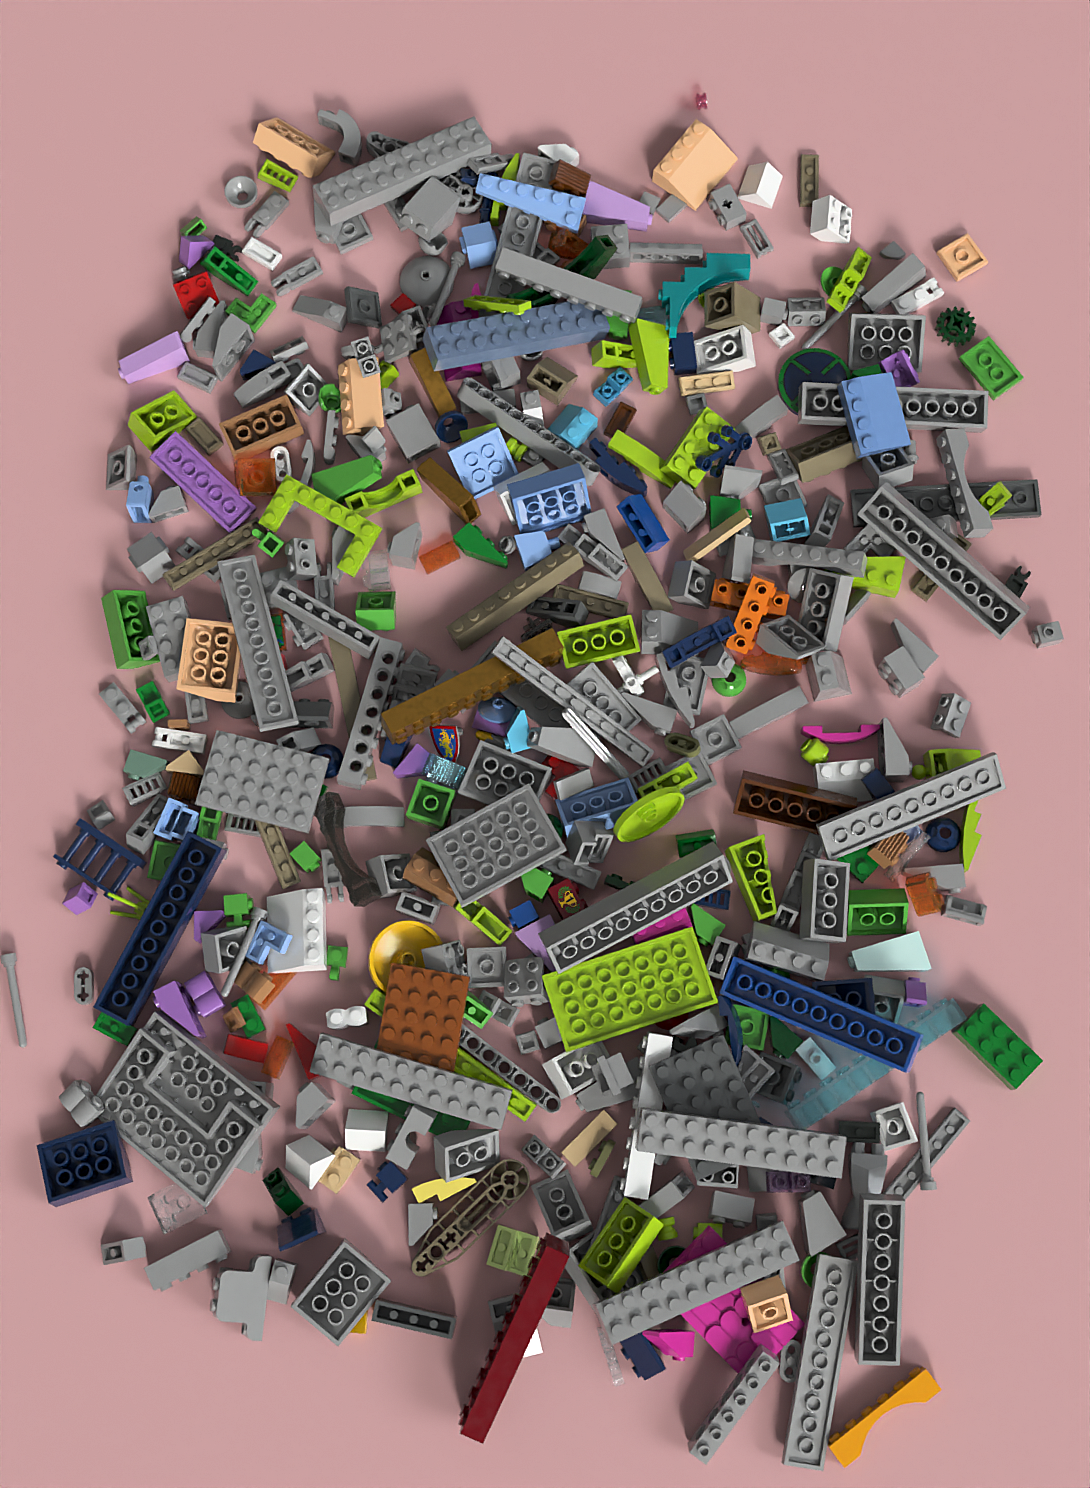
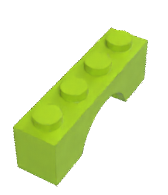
(400, 489)

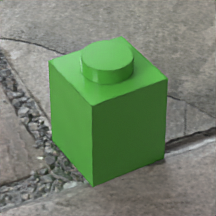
(306, 857)

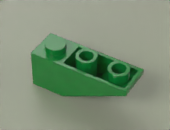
(476, 546)

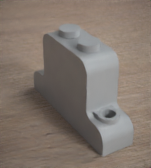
(243, 1296)

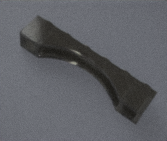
(330, 815)

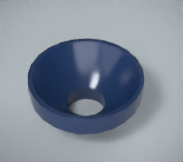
(451, 432)
(336, 758)
(941, 844)

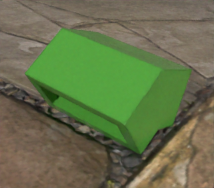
(191, 225)

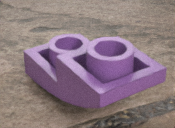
(487, 726)

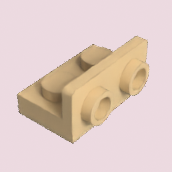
(339, 1169)

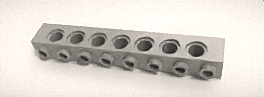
(385, 649)

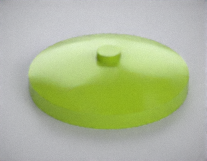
(648, 814)

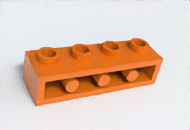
(730, 595)
(750, 613)

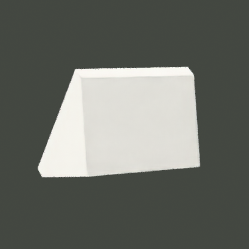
(760, 184)
(894, 1126)
(366, 1130)
(307, 1160)

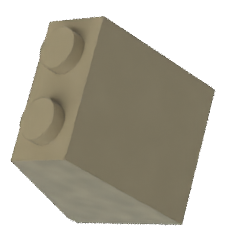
(732, 307)

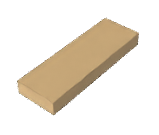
(706, 383)
(589, 1138)

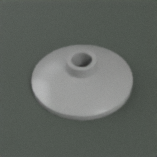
(797, 584)
(242, 708)

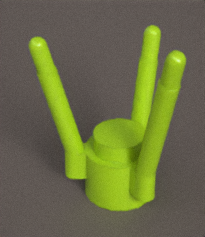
(140, 907)

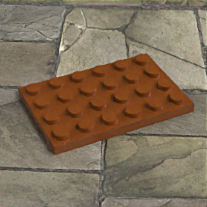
(423, 1014)

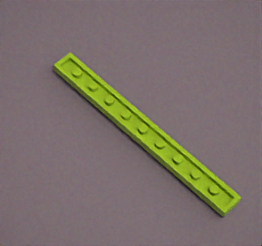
(468, 1066)

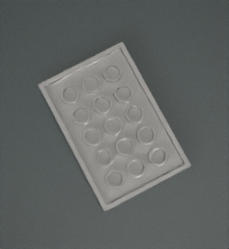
(262, 781)
(495, 845)

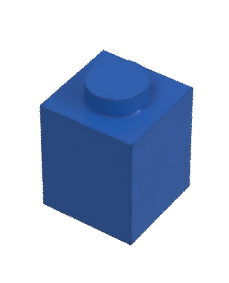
(523, 915)

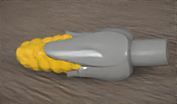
(495, 740)

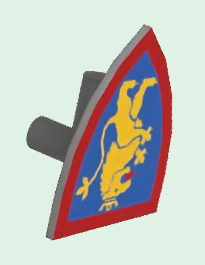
(446, 741)

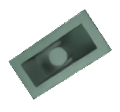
(143, 765)

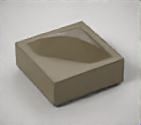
(769, 443)

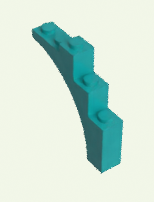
(715, 270)

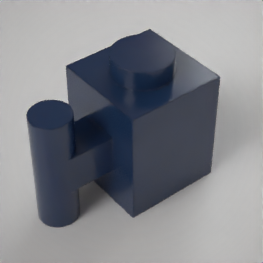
(390, 1177)

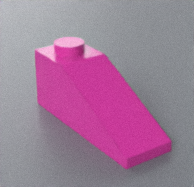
(672, 1342)

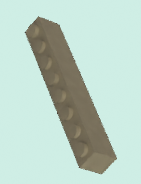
(515, 596)

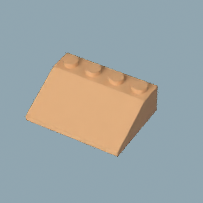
(694, 165)
(209, 660)

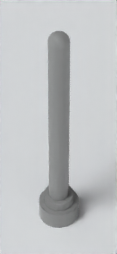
(457, 260)
(858, 294)
(257, 915)
(8, 961)
(927, 1181)

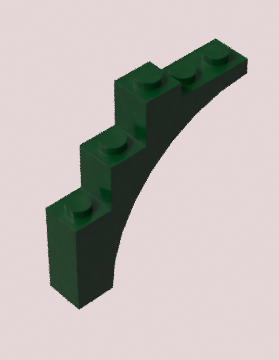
(587, 263)

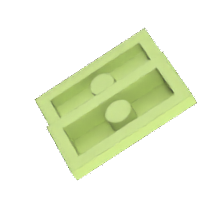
(512, 1250)

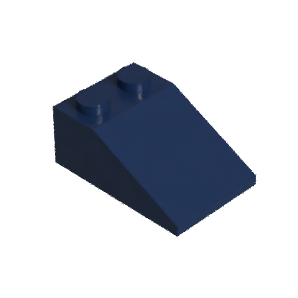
(854, 991)
(299, 1229)

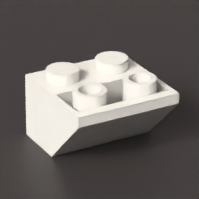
(831, 220)

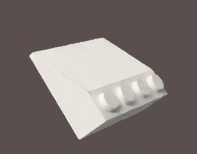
(304, 917)

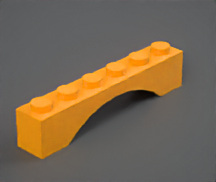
(849, 1443)

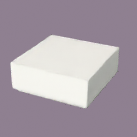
(781, 335)

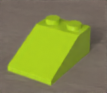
(160, 419)

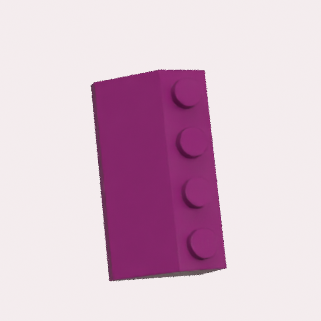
(452, 313)

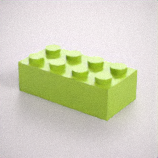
(694, 443)

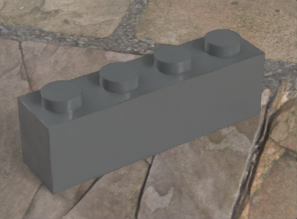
(414, 1318)

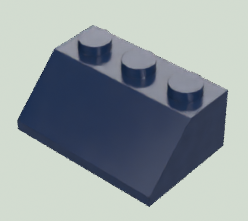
(643, 1356)

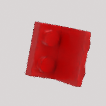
(194, 291)

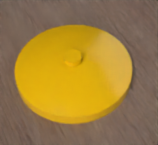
(399, 944)

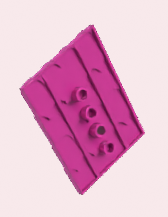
(725, 1320)

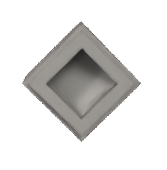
(373, 439)
(100, 815)

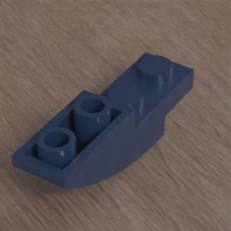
(620, 475)

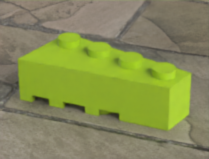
(881, 575)
(753, 876)

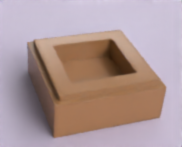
(179, 724)
(234, 1019)

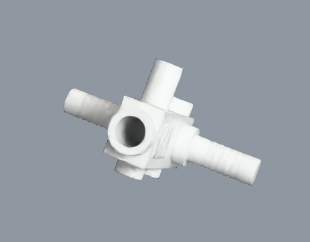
(632, 682)

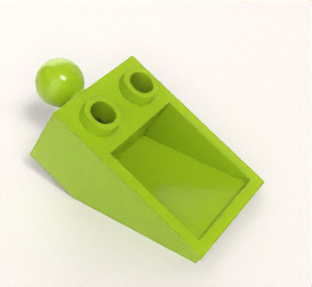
(944, 759)

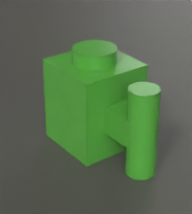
(269, 542)
(237, 907)

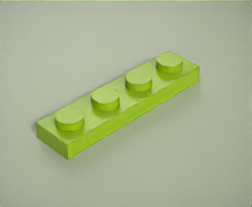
(503, 305)

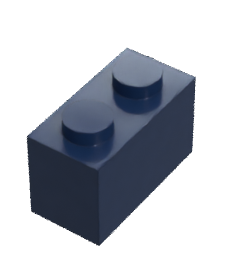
(683, 354)

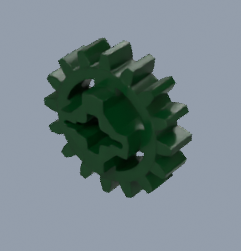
(955, 326)

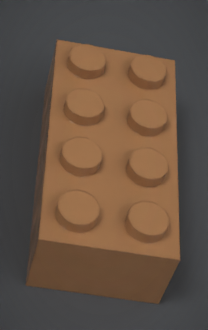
(261, 428)

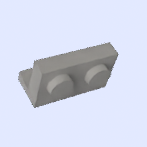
(304, 634)
(951, 714)

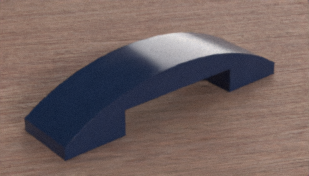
(698, 641)
(726, 1008)

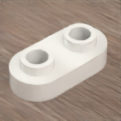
(283, 465)

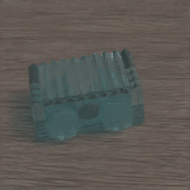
(443, 771)

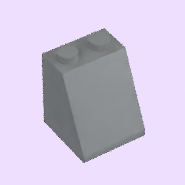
(431, 209)
(827, 676)
(818, 1223)

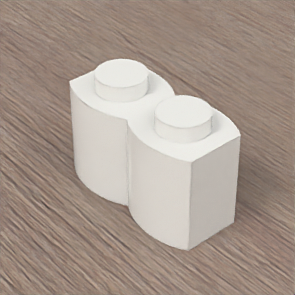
(354, 1016)

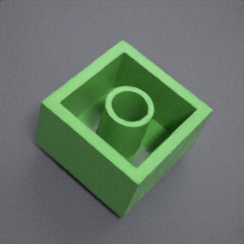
(431, 804)

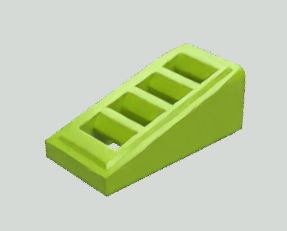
(269, 165)

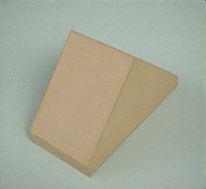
(187, 765)

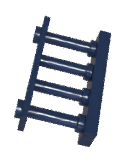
(101, 841)

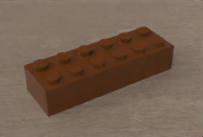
(788, 802)

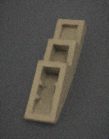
(646, 577)

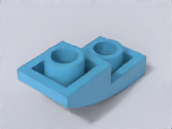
(613, 386)

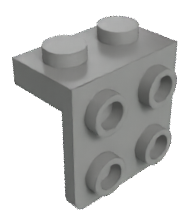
(524, 982)

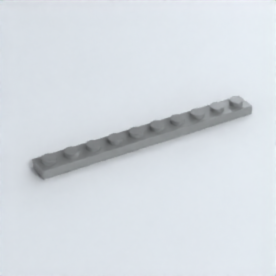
(567, 697)

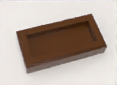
(620, 420)

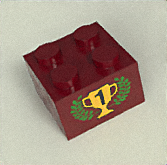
(566, 898)

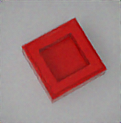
(402, 303)

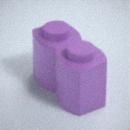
(205, 994)

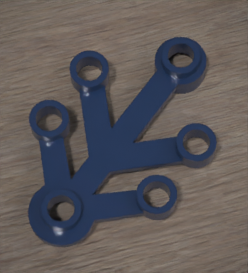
(742, 442)

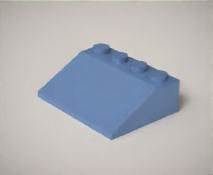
(873, 414)
(550, 500)

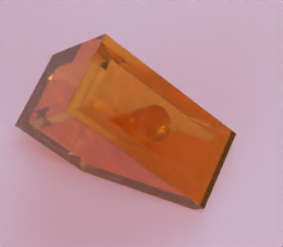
(566, 244)

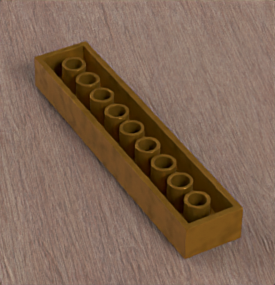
(465, 690)

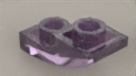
(787, 1182)

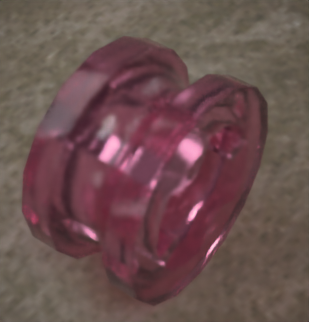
(701, 101)

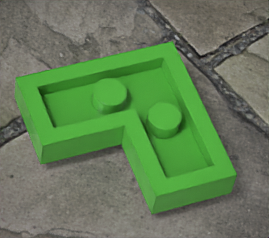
(253, 315)

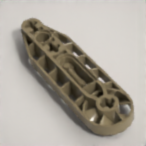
(462, 1225)

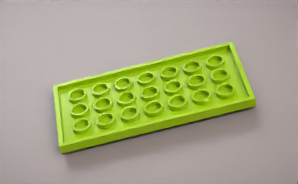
(629, 989)

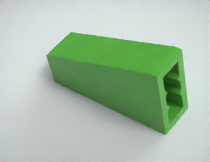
(347, 478)

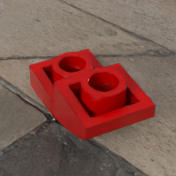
(245, 1048)

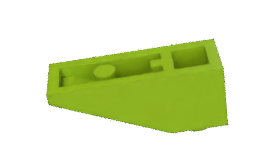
(613, 355)
(677, 778)

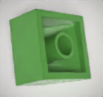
(376, 610)

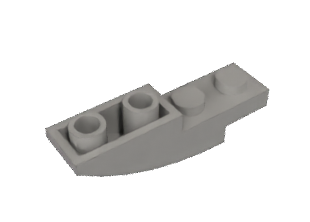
(267, 381)

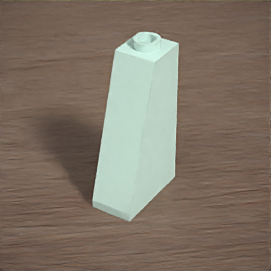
(894, 955)

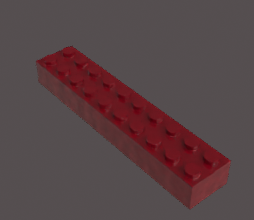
(514, 1337)

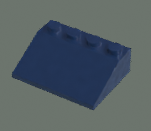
(84, 1164)

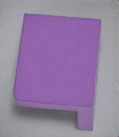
(80, 898)

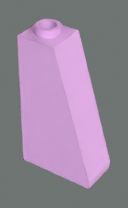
(612, 208)
(154, 359)
(531, 939)

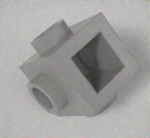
(390, 402)

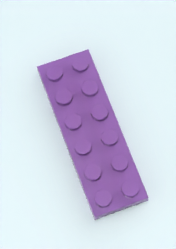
(202, 482)

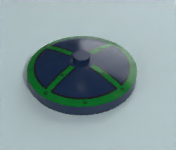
(812, 366)

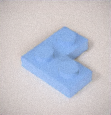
(267, 937)

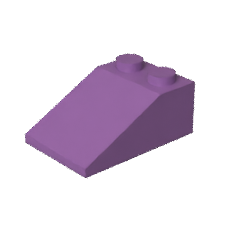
(177, 1005)

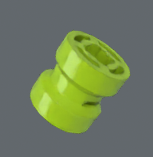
(516, 450)
(667, 1231)

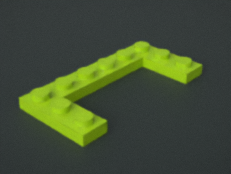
(363, 529)

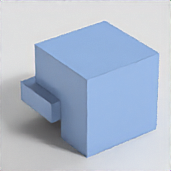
(479, 244)
(176, 821)

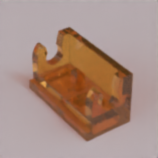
(277, 1057)

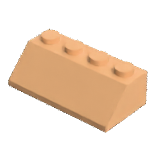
(293, 147)
(359, 399)

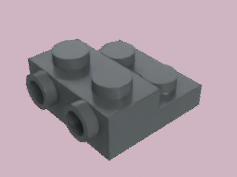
(781, 1083)

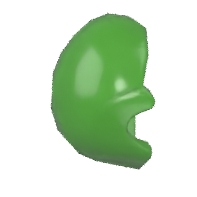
(329, 398)

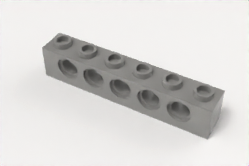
(733, 1403)

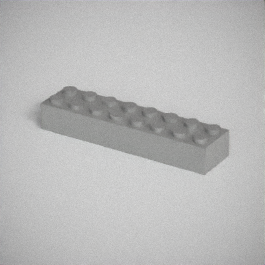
(879, 1279)

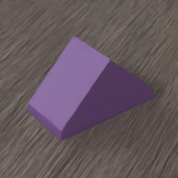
(193, 248)
(206, 921)

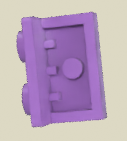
(901, 369)

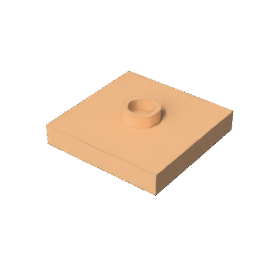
(962, 257)

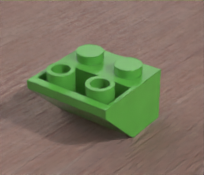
(537, 883)

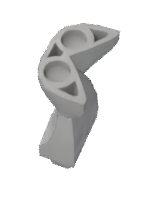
(865, 1176)

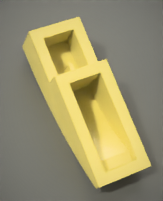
(441, 1188)

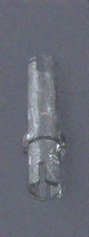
(912, 849)

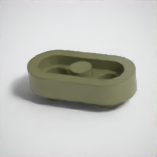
(684, 745)
(597, 1164)

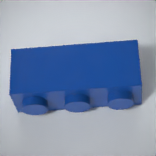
(643, 523)

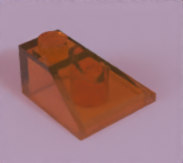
(255, 476)

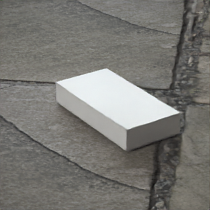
(262, 253)

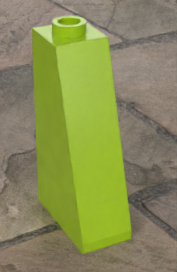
(651, 354)

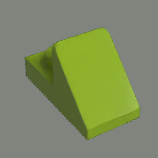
(995, 498)

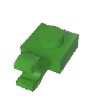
(336, 958)

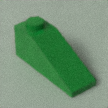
(228, 271)

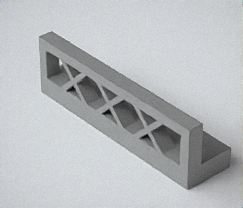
(666, 253)

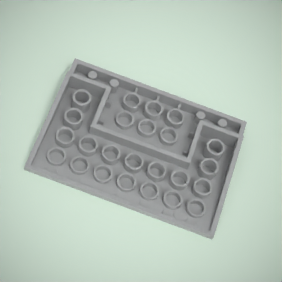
(184, 1107)

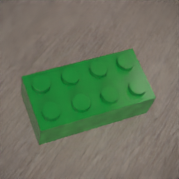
(997, 1046)

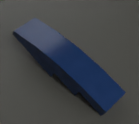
(878, 788)

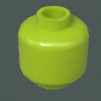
(814, 751)

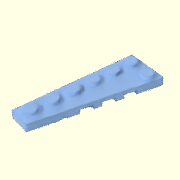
(549, 205)

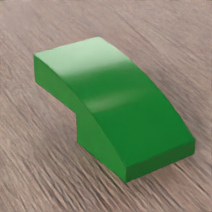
(153, 701)

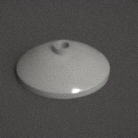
(420, 289)

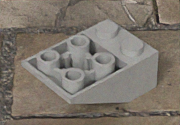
(498, 1308)

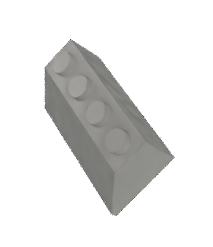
(825, 606)
(787, 952)

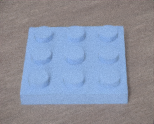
(483, 462)

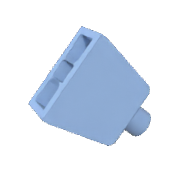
(140, 500)
(534, 547)

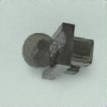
(535, 630)

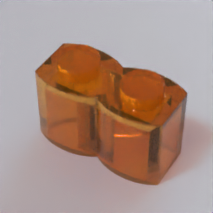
(924, 894)

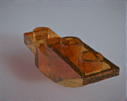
(772, 664)

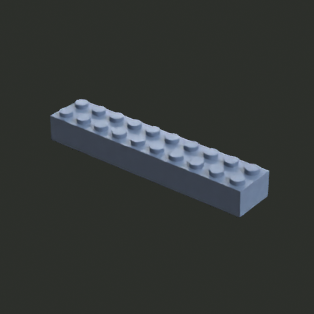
(512, 335)

